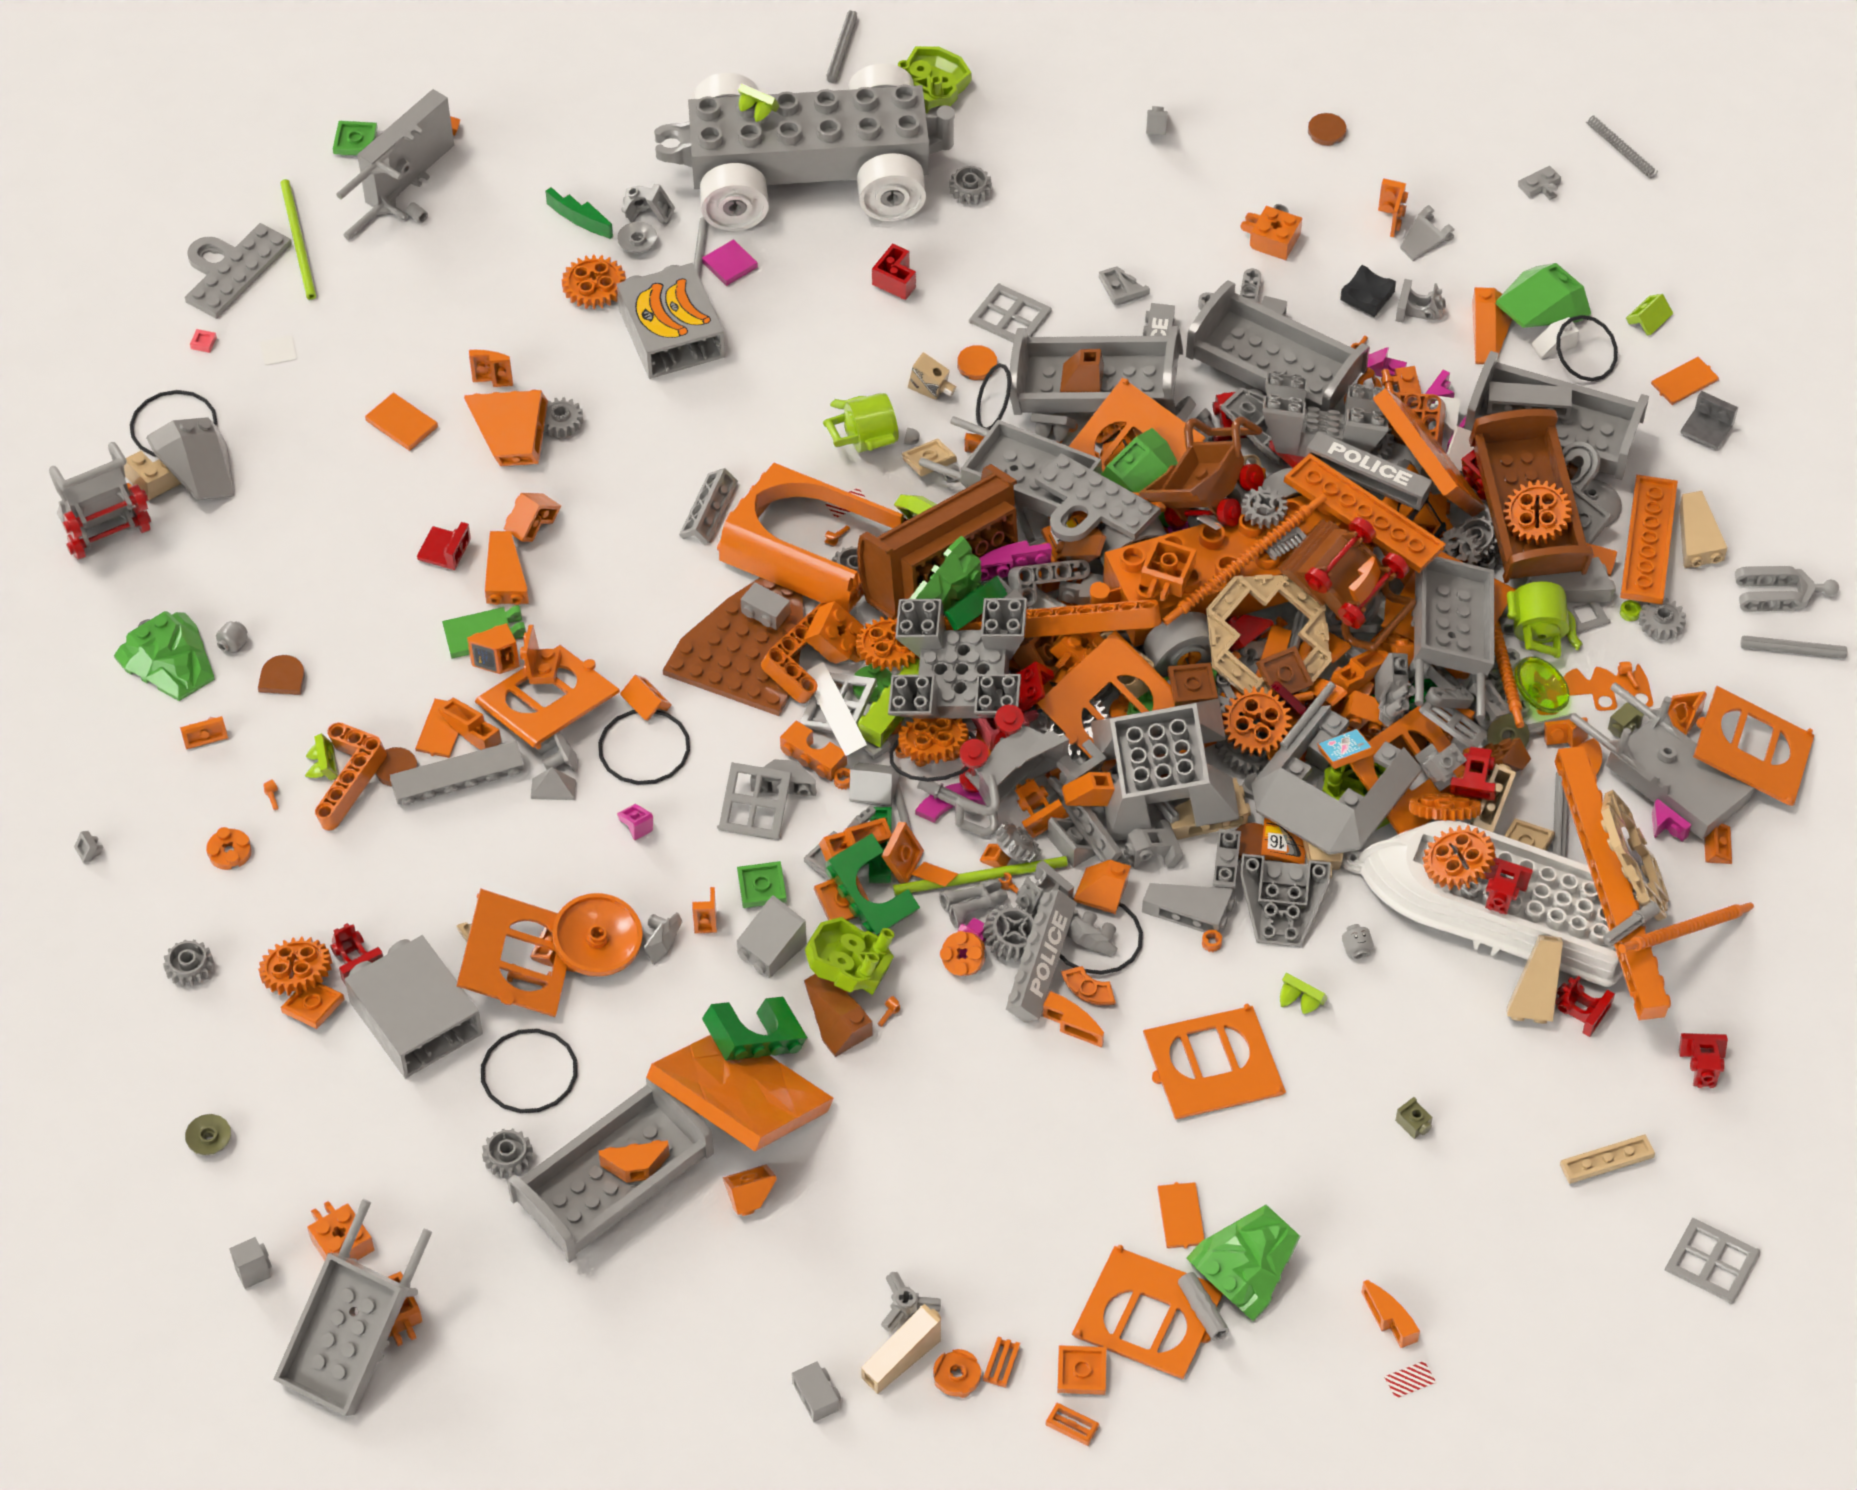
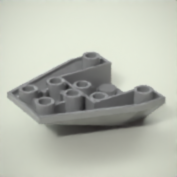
(1283, 897)

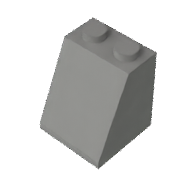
(772, 937)

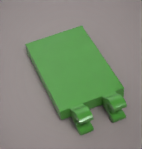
(460, 628)

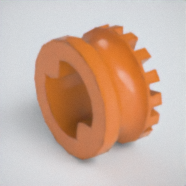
(839, 774)
(1212, 947)

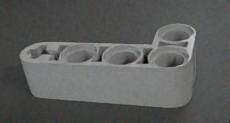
(1048, 574)

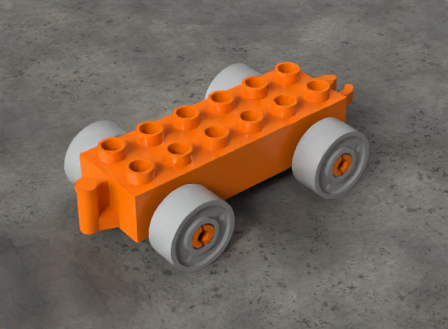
(1187, 637)

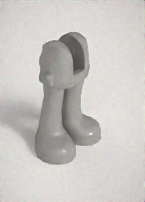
(989, 898)

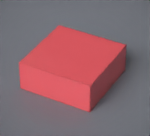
(203, 340)

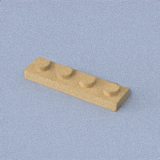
(1607, 1159)

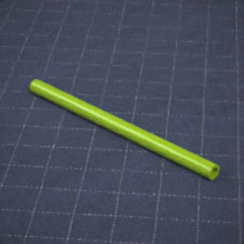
(298, 239)
(981, 875)

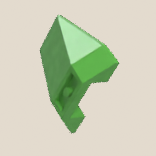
(1544, 297)
(1141, 463)

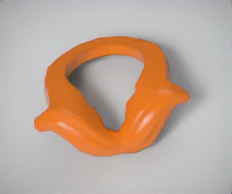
(1368, 374)

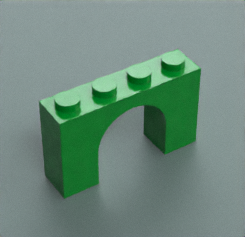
(874, 916)
(739, 1042)

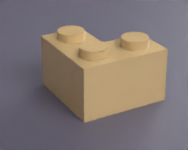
(149, 475)

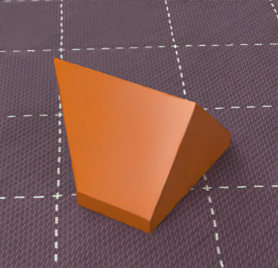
(1686, 710)

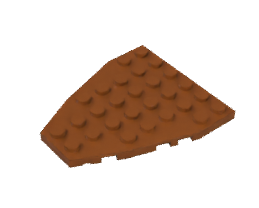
(727, 652)

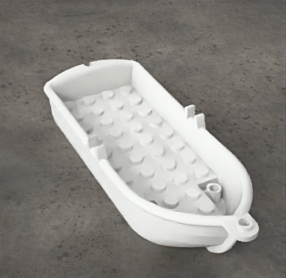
(1556, 902)

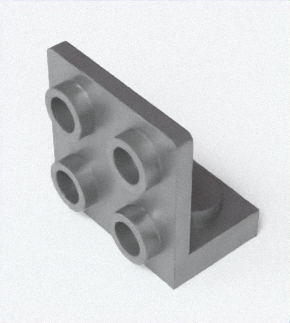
(1710, 420)

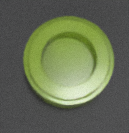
(1630, 610)

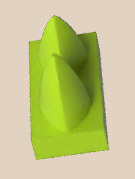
(764, 102)
(324, 753)
(1294, 987)

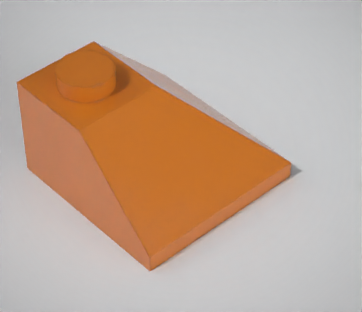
(1103, 885)
(749, 1188)

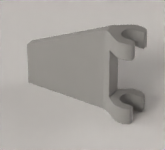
(1424, 235)

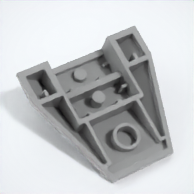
(1250, 405)
(195, 456)

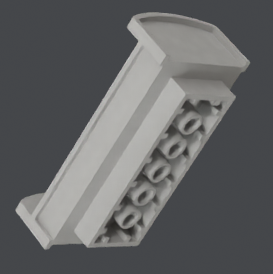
(1255, 340)
(1038, 364)
(1594, 418)
(582, 1200)

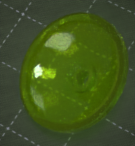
(1541, 685)

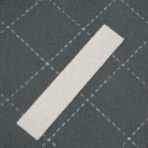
(836, 710)

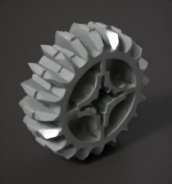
(1009, 921)

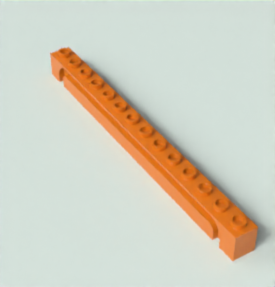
(1612, 887)

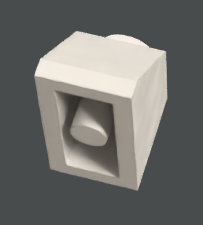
(1546, 343)
(1451, 415)

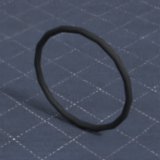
(1558, 341)
(982, 389)

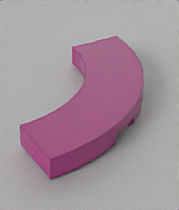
(933, 808)

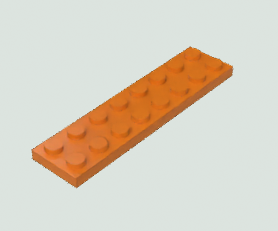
(1348, 500)
(1649, 539)

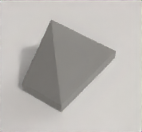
(553, 786)

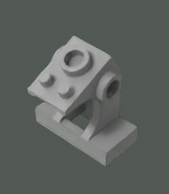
(642, 198)
(1432, 304)
(1440, 765)
(1141, 848)
(1048, 880)

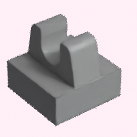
(87, 846)

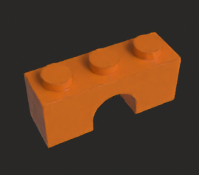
(824, 761)

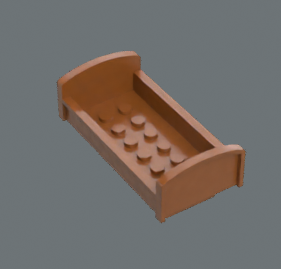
(1520, 449)
(903, 557)

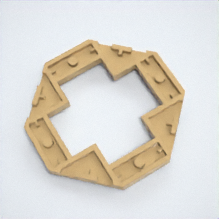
(1263, 589)
(1618, 815)

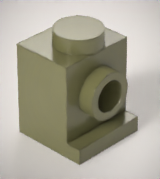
(1624, 718)
(1414, 1118)

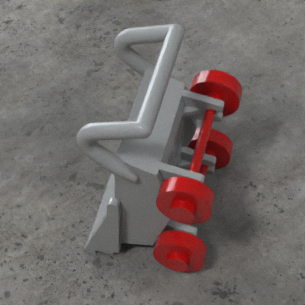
(96, 499)
(1016, 756)

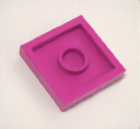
(729, 262)

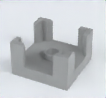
(1076, 769)

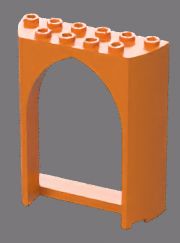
(758, 552)

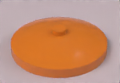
(597, 934)

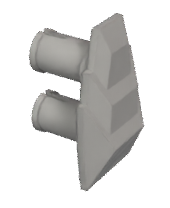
(1394, 702)
(565, 754)
(1090, 937)
(661, 940)

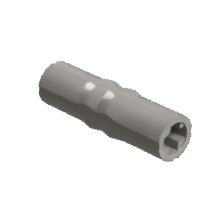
(1203, 1306)

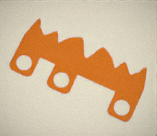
(1600, 686)

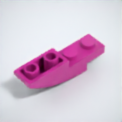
(1013, 555)

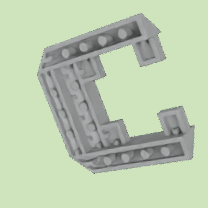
(1316, 816)

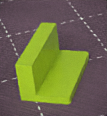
(1651, 313)

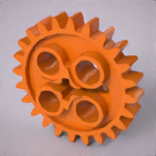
(592, 281)
(1558, 511)
(880, 647)
(1265, 704)
(933, 738)
(1445, 807)
(1446, 867)
(295, 966)

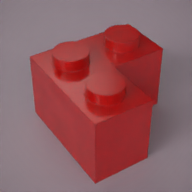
(893, 272)

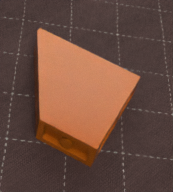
(511, 424)

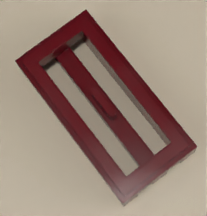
(1285, 694)

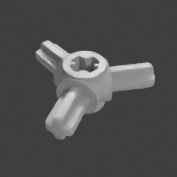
(905, 1294)

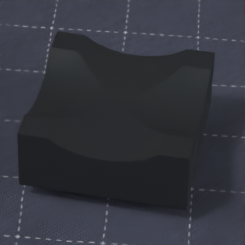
(1368, 291)

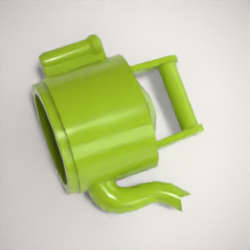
(867, 422)
(1542, 617)

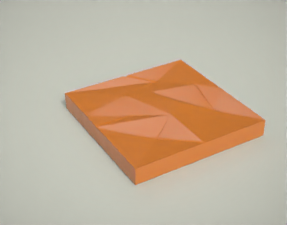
(1429, 453)
(744, 1097)

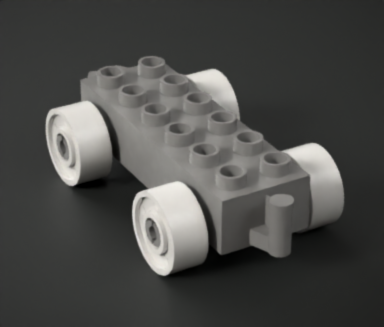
(860, 134)

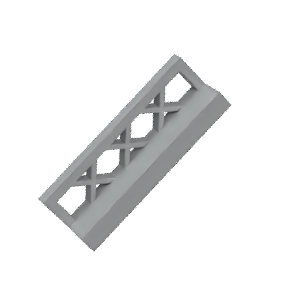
(709, 505)
(1095, 833)

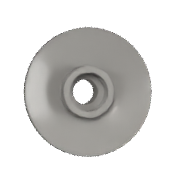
(637, 237)

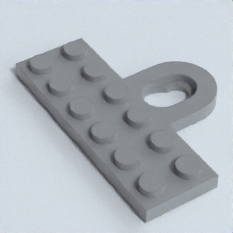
(236, 271)
(1096, 496)
(1591, 514)

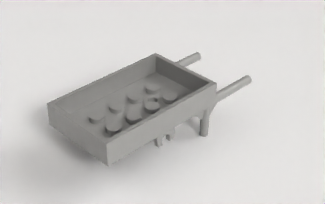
(401, 157)
(1018, 455)
(1454, 623)
(1662, 767)
(331, 1345)

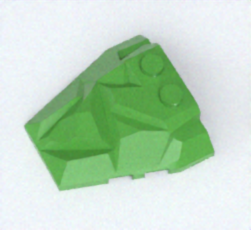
(954, 578)
(167, 655)
(1247, 1259)

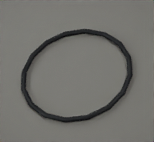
(157, 396)
(924, 778)
(644, 781)
(1124, 964)
(530, 1110)

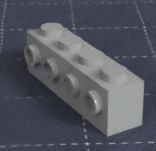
(1519, 396)

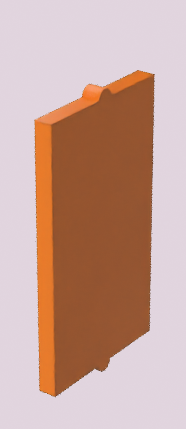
(1684, 380)
(437, 734)
(1180, 1215)

